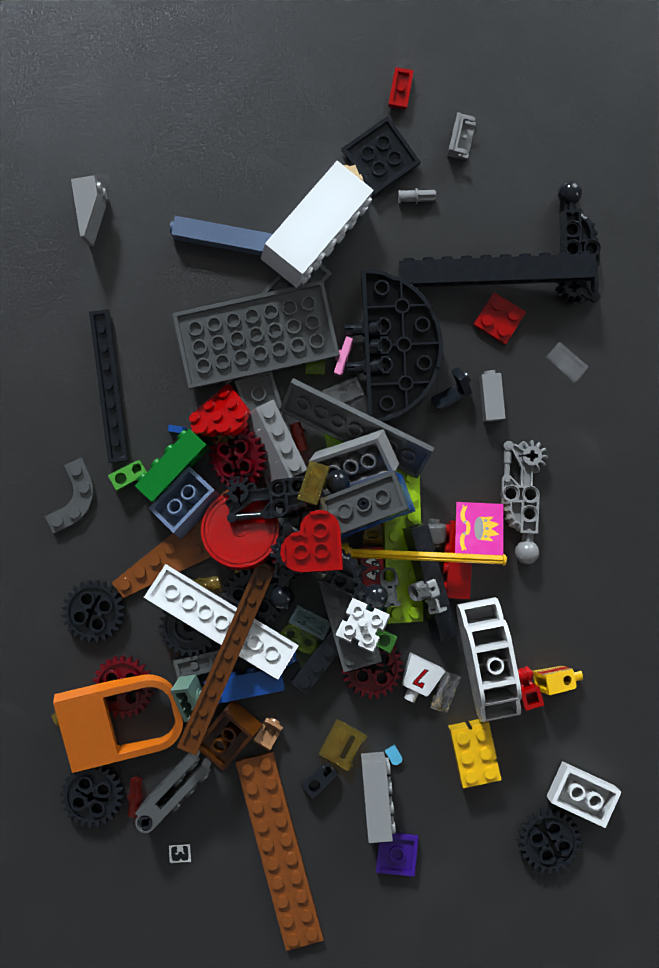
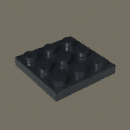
(381, 155)

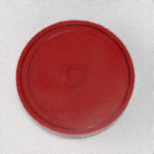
(241, 543)

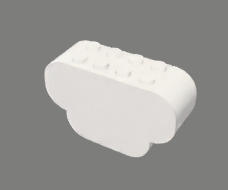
(489, 659)

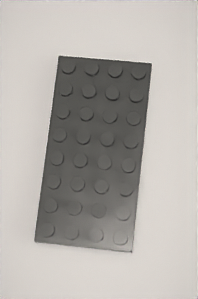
(255, 334)

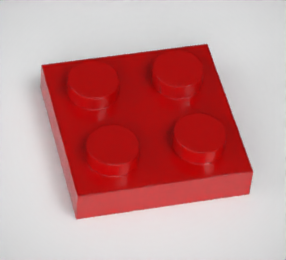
(499, 318)

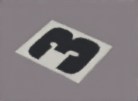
(179, 853)

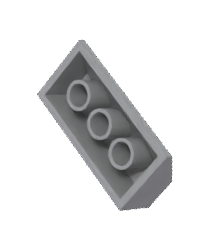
(282, 453)

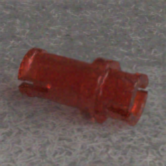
(298, 435)

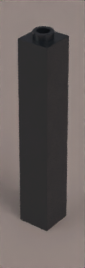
(419, 540)

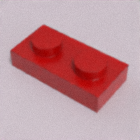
(400, 88)

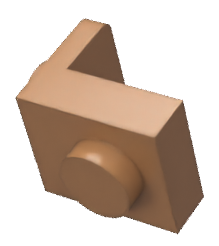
(268, 733)

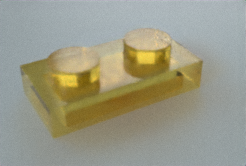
(313, 483)

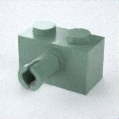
(186, 693)

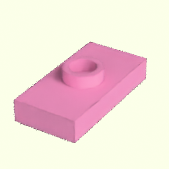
(344, 356)

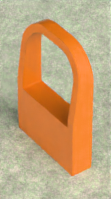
(89, 728)

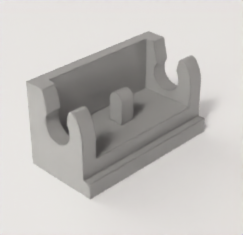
(461, 136)

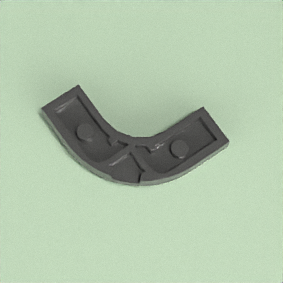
(81, 500)

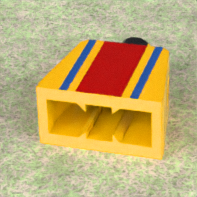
(557, 679)

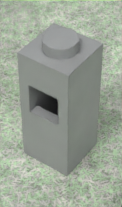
(492, 396)

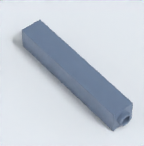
(218, 235)

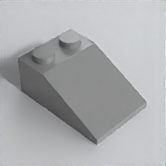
(89, 205)

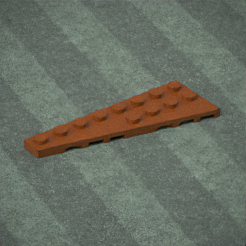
(173, 552)

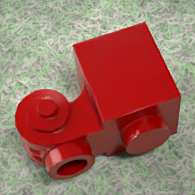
(530, 691)

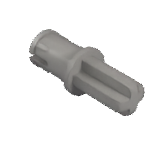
(416, 196)

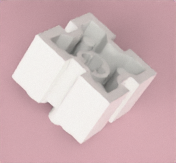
(362, 625)

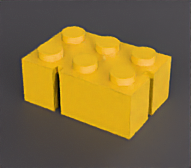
(474, 753)

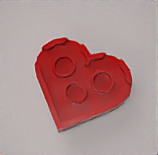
(221, 414)
(315, 545)

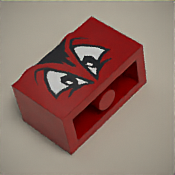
(371, 568)

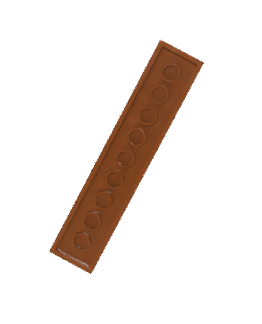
(279, 850)

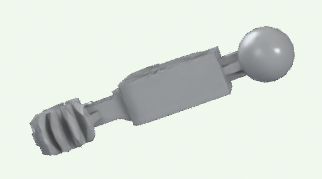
(526, 551)

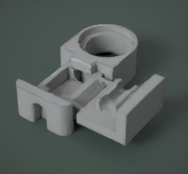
(425, 592)

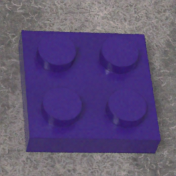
(398, 856)

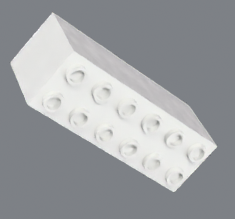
(317, 225)

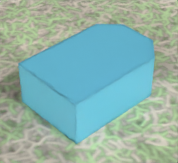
(394, 755)

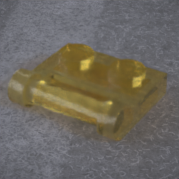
(336, 742)

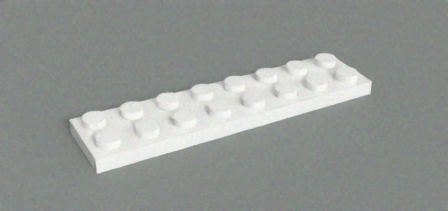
(213, 617)

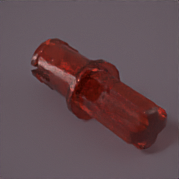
(134, 796)

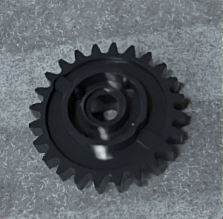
(181, 637)

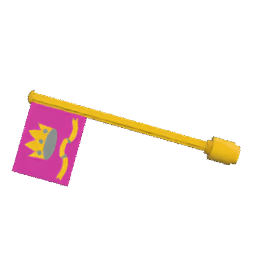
(476, 539)

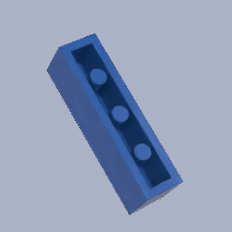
(250, 684)

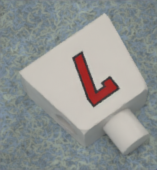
(420, 677)

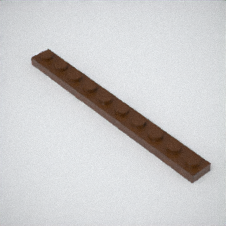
(226, 659)

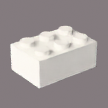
(583, 794)

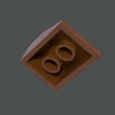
(229, 735)

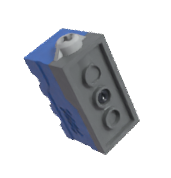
(369, 503)

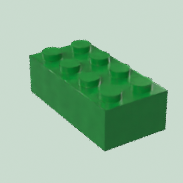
(172, 464)

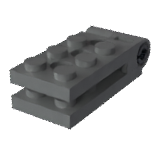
(157, 806)

